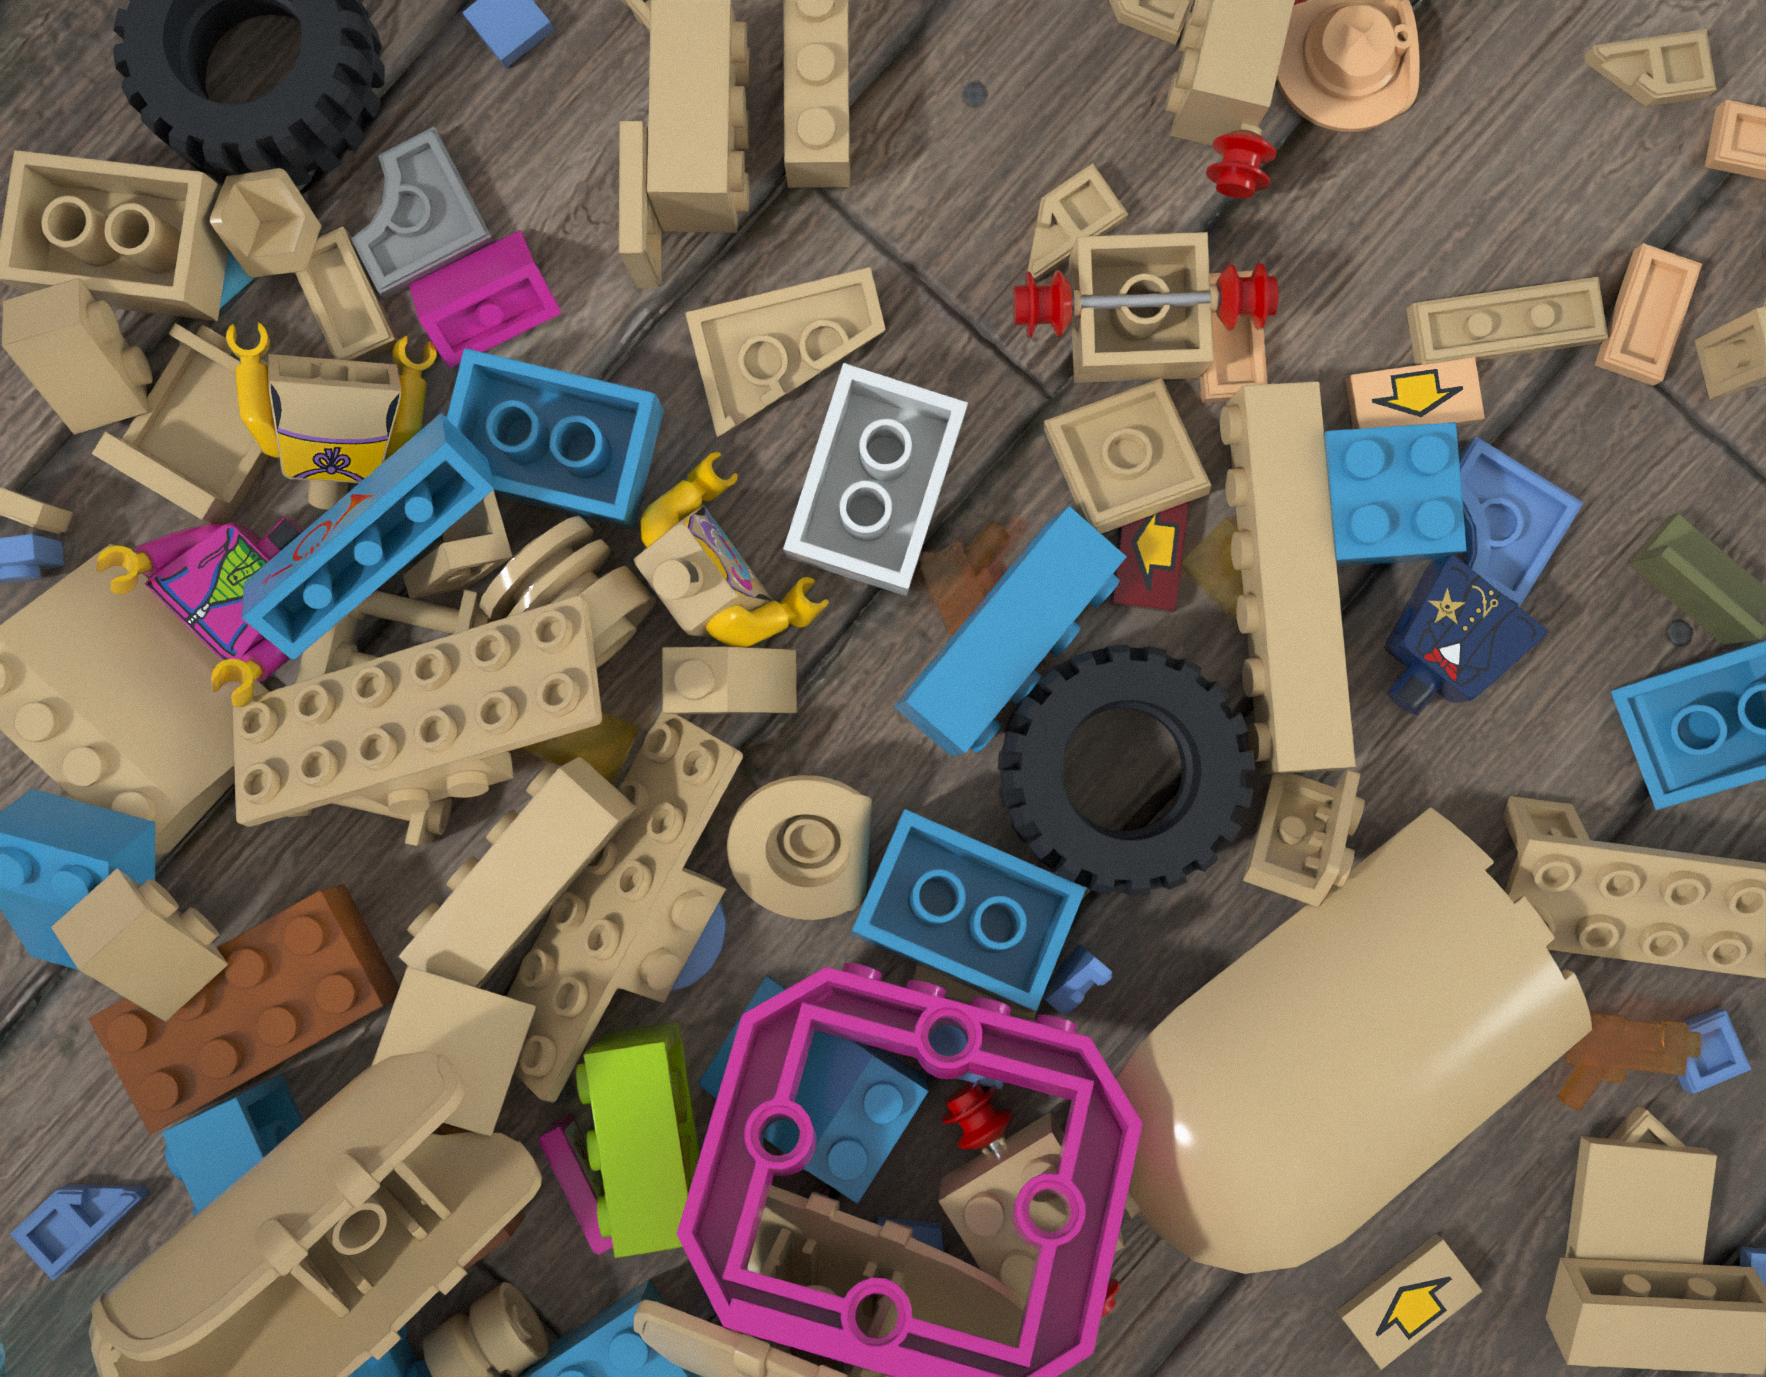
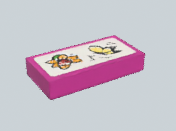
(582, 1186)

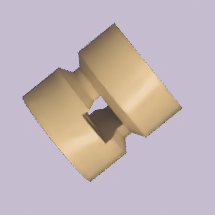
(495, 1339)

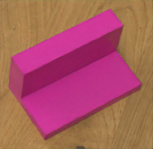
(483, 299)

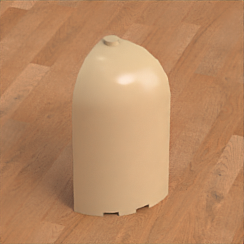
(1345, 1055)

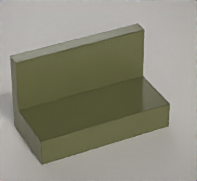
(1702, 581)

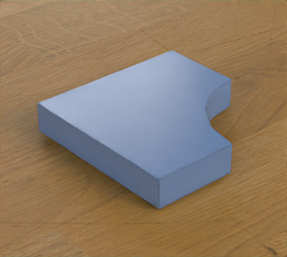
(1510, 518)

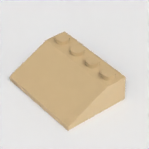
(118, 701)

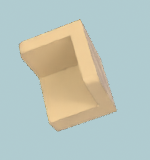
(265, 223)

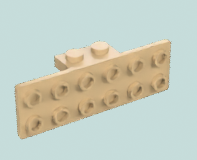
(419, 718)
(631, 909)

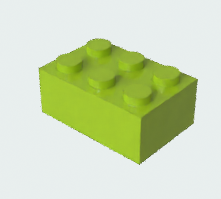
(641, 1135)

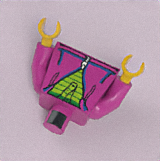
(202, 582)

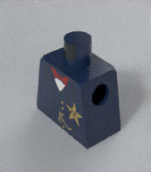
(1456, 636)

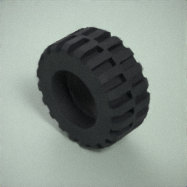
(288, 129)
(1209, 786)

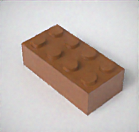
(277, 996)

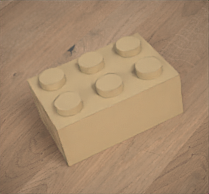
(698, 115)
(122, 228)

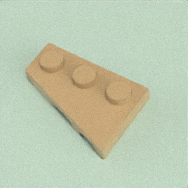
(779, 340)

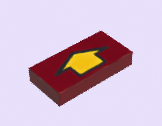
(1152, 561)

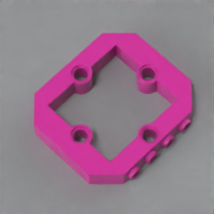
(761, 1088)

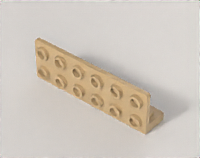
(1636, 898)

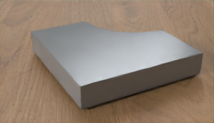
(423, 216)

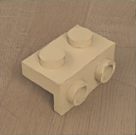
(1304, 836)

